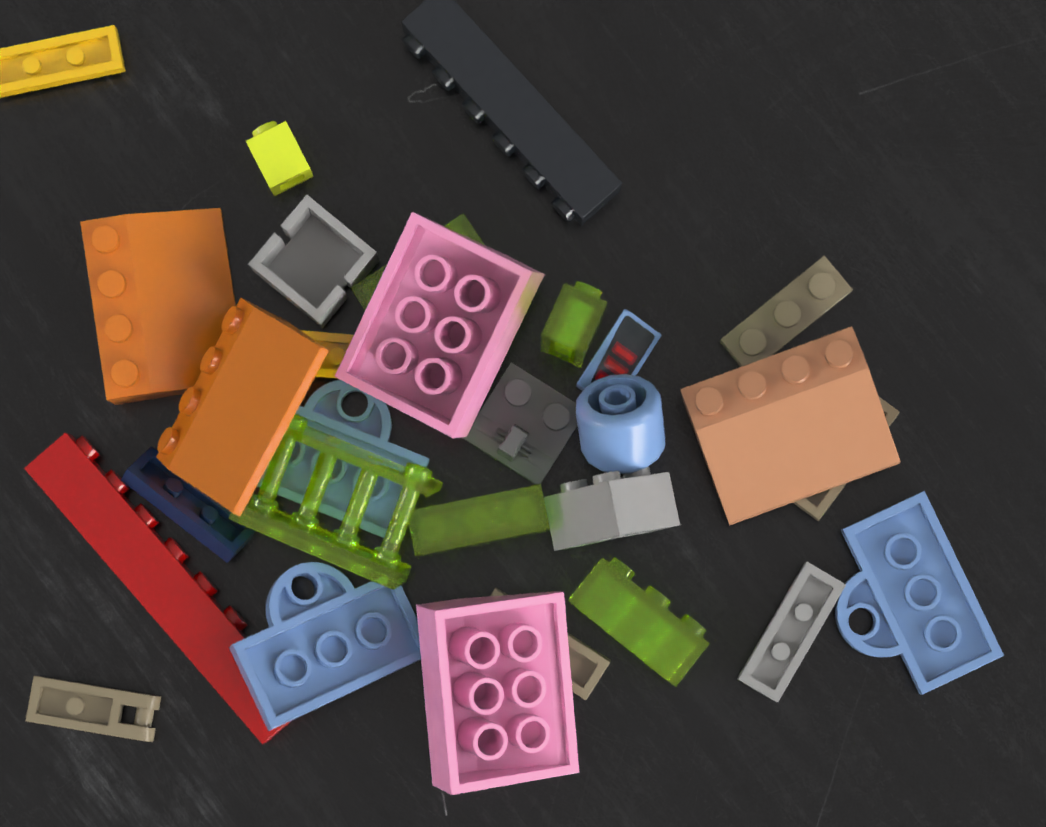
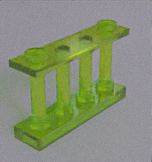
(342, 545)

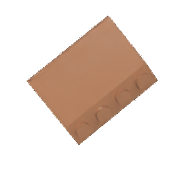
(790, 425)

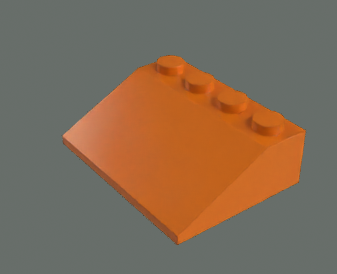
(156, 298)
(240, 404)

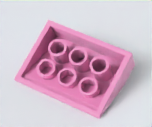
(439, 326)
(497, 690)

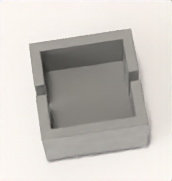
(315, 261)

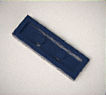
(187, 506)

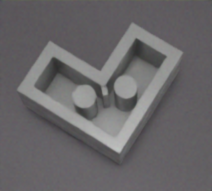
(611, 508)

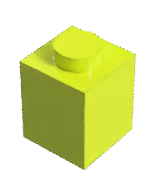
(279, 156)

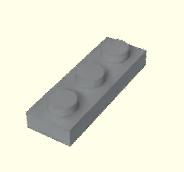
(791, 631)

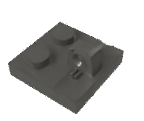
(524, 424)

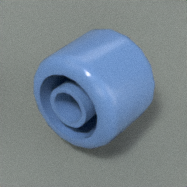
(620, 423)

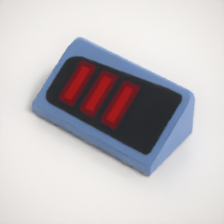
(622, 350)

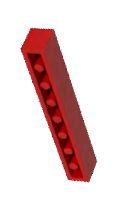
(149, 568)

